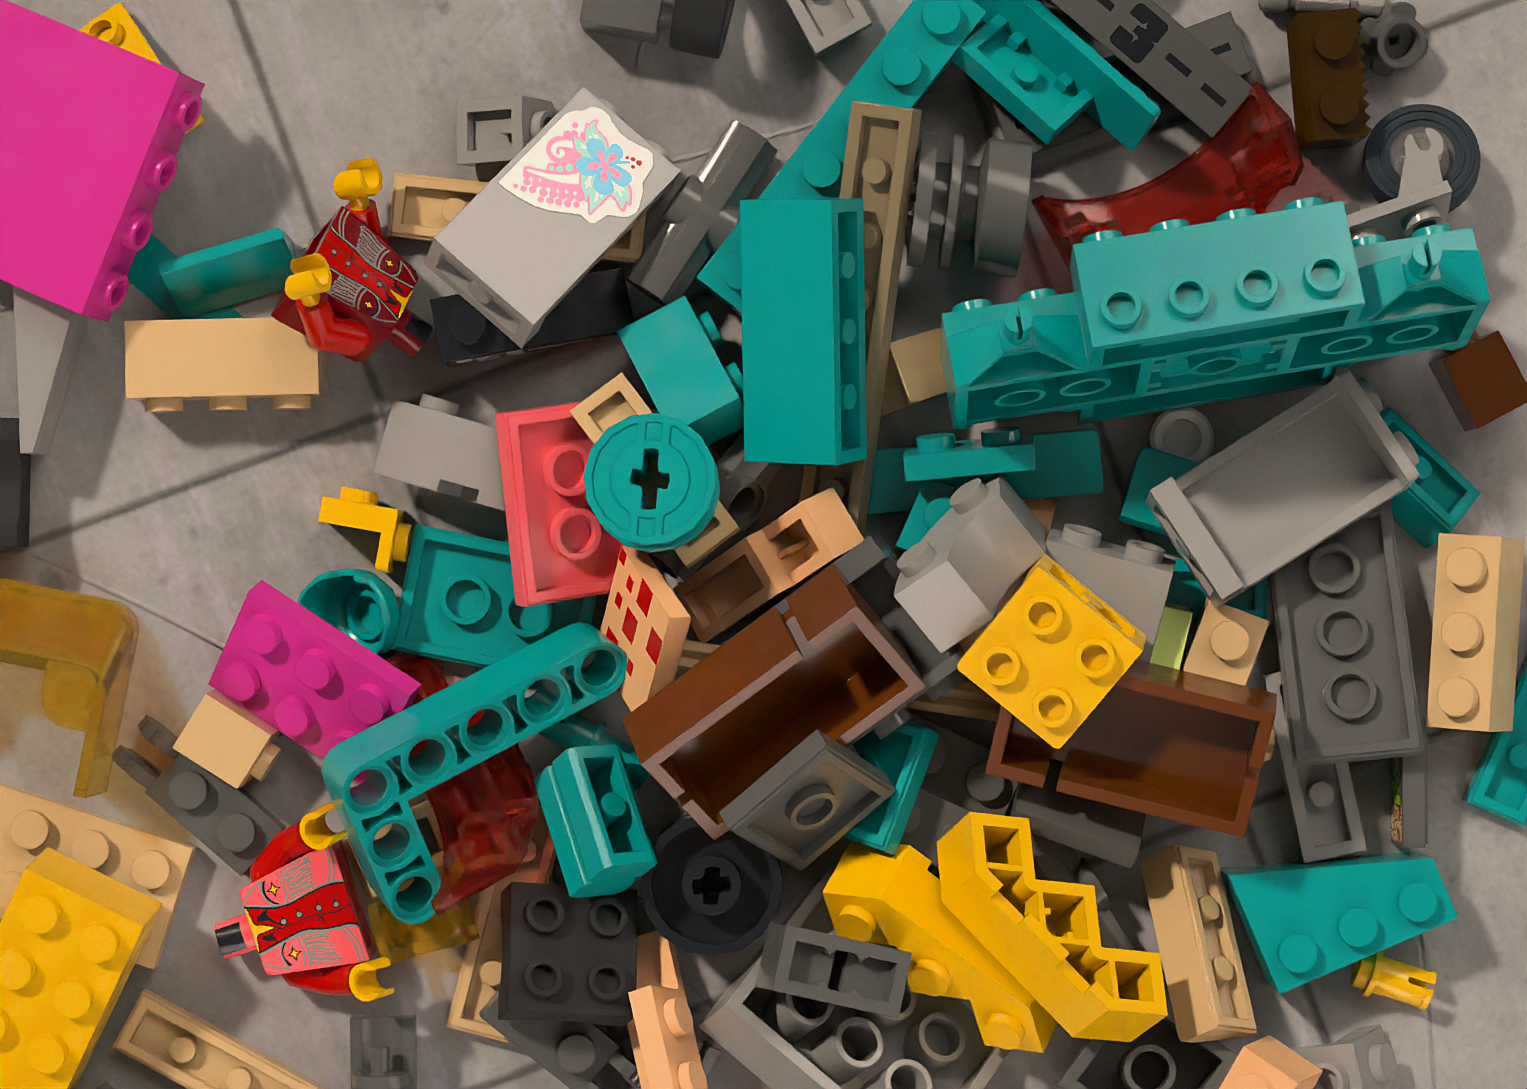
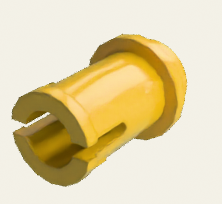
(1393, 980)

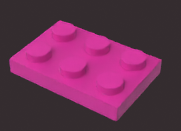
(306, 674)

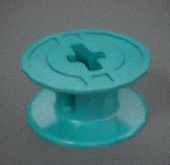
(683, 461)

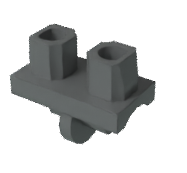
(383, 1052)

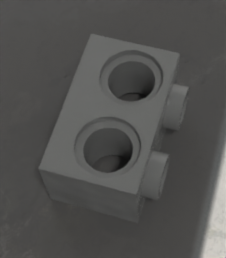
(833, 969)

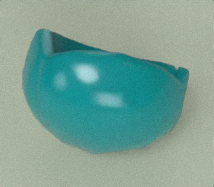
(356, 605)

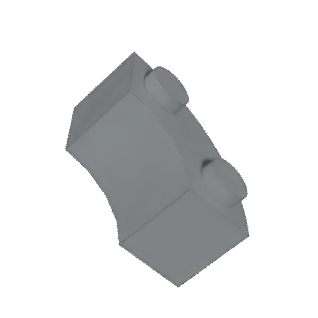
(441, 452)
(968, 560)

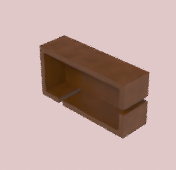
(766, 691)
(1156, 747)

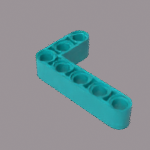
(455, 748)

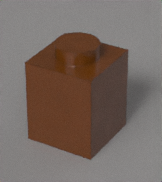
(1480, 380)

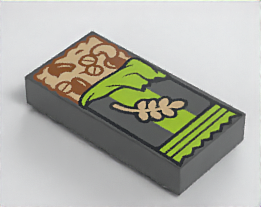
(1410, 797)

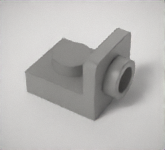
(498, 127)

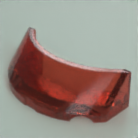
(1234, 170)
(480, 812)

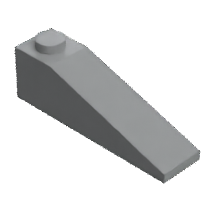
(45, 358)

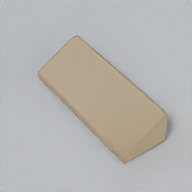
(1197, 945)

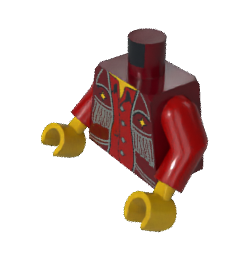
(350, 282)

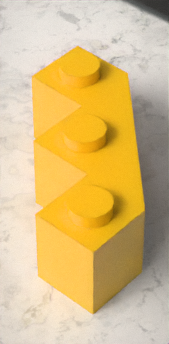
(901, 905)
(1046, 932)

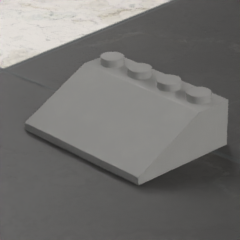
(831, 1046)

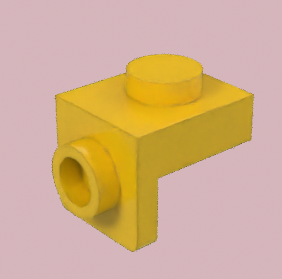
(360, 510)

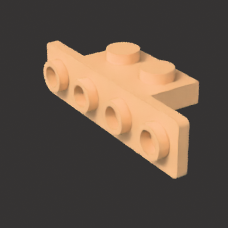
(662, 1020)

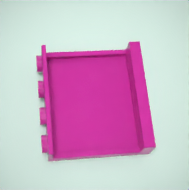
(82, 158)

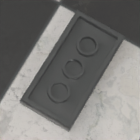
(1346, 648)

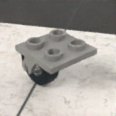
(1418, 170)

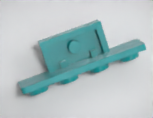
(1051, 74)
(1031, 463)

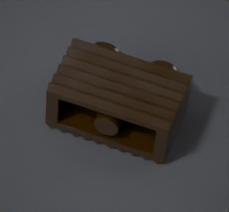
(1327, 79)

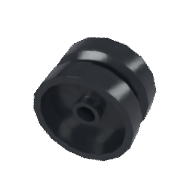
(704, 918)

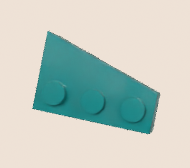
(1334, 911)

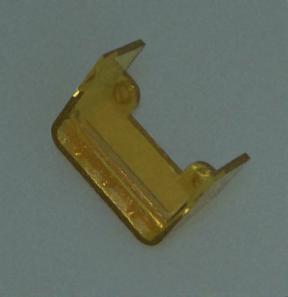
(87, 661)

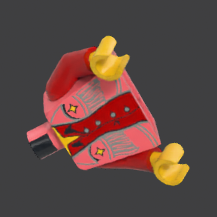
(306, 914)

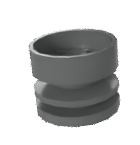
(970, 204)

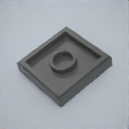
(807, 800)
(1079, 822)

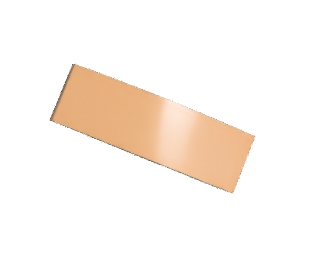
(768, 564)

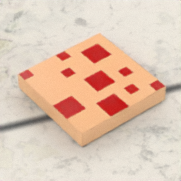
(646, 624)

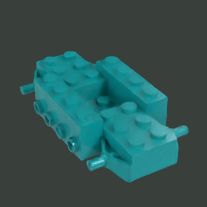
(1211, 315)

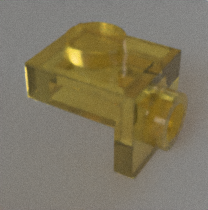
(405, 940)

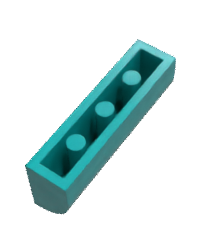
(803, 330)

